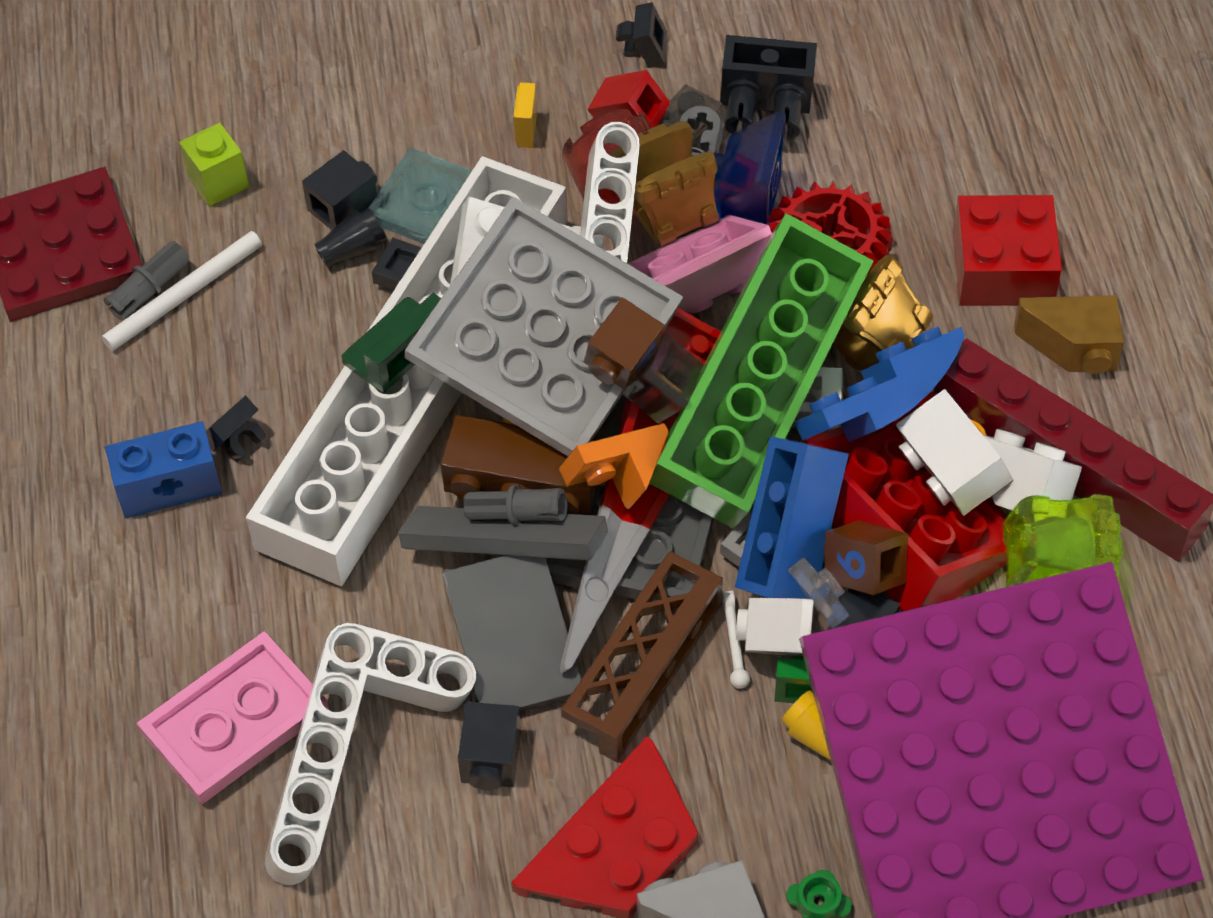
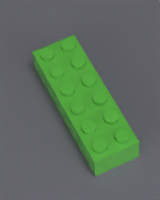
(759, 370)

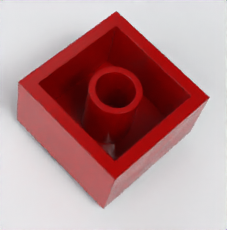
(1005, 249)

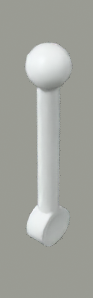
(739, 677)

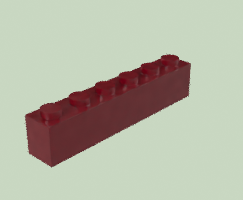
(1145, 492)

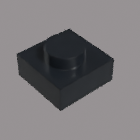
(394, 263)

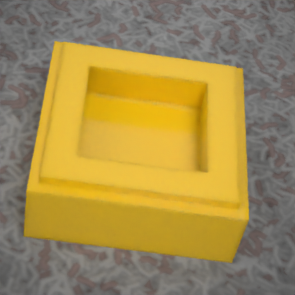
(525, 115)

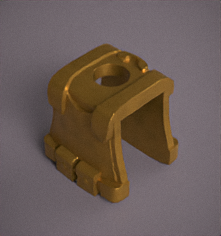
(672, 186)
(881, 316)

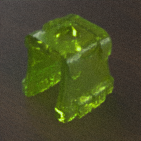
(1060, 537)

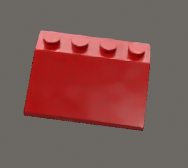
(943, 547)

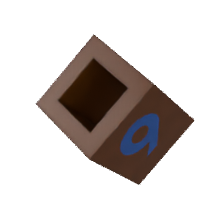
(623, 344)
(866, 556)

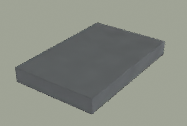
(511, 631)

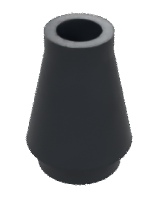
(353, 237)

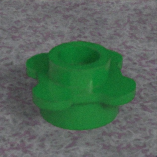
(822, 885)

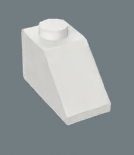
(774, 625)

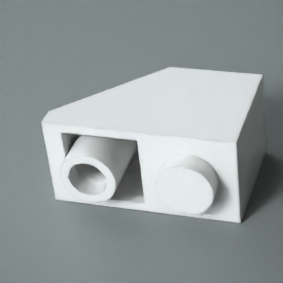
(1032, 471)

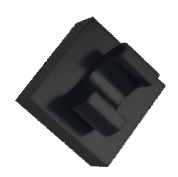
(644, 36)
(231, 425)

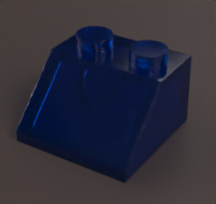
(751, 170)

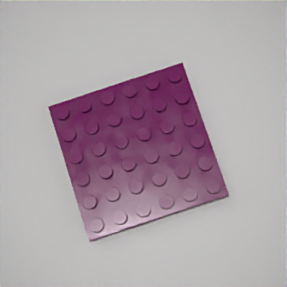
(1001, 754)

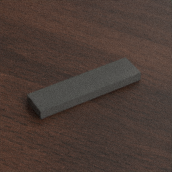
(450, 531)

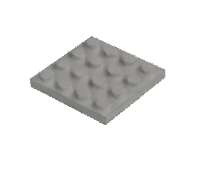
(521, 324)

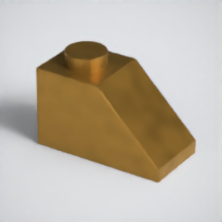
(1073, 330)

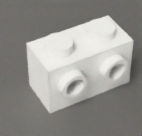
(953, 452)

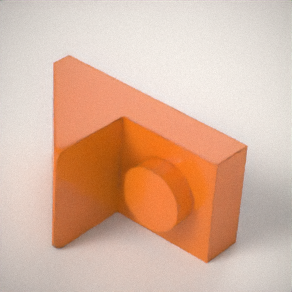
(623, 457)

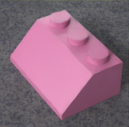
(707, 261)

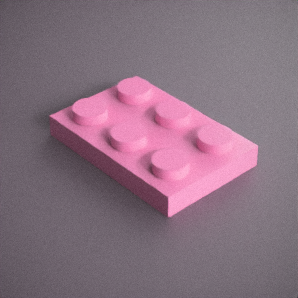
(230, 717)

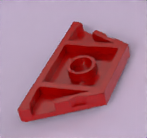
(616, 841)

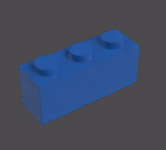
(790, 516)

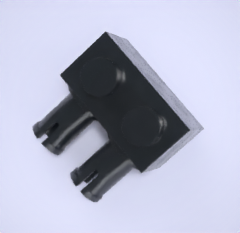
(767, 77)

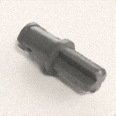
(146, 280)
(517, 505)

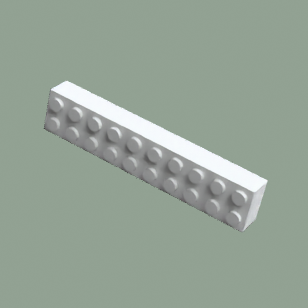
(366, 442)

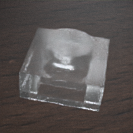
(822, 589)

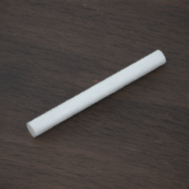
(181, 291)

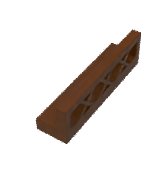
(660, 665)

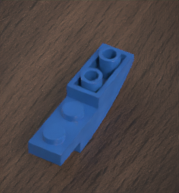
(888, 387)

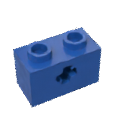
(163, 469)

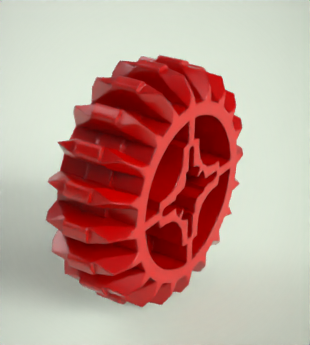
(841, 216)

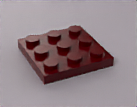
(62, 244)

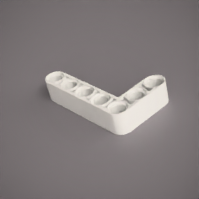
(614, 174)
(335, 728)

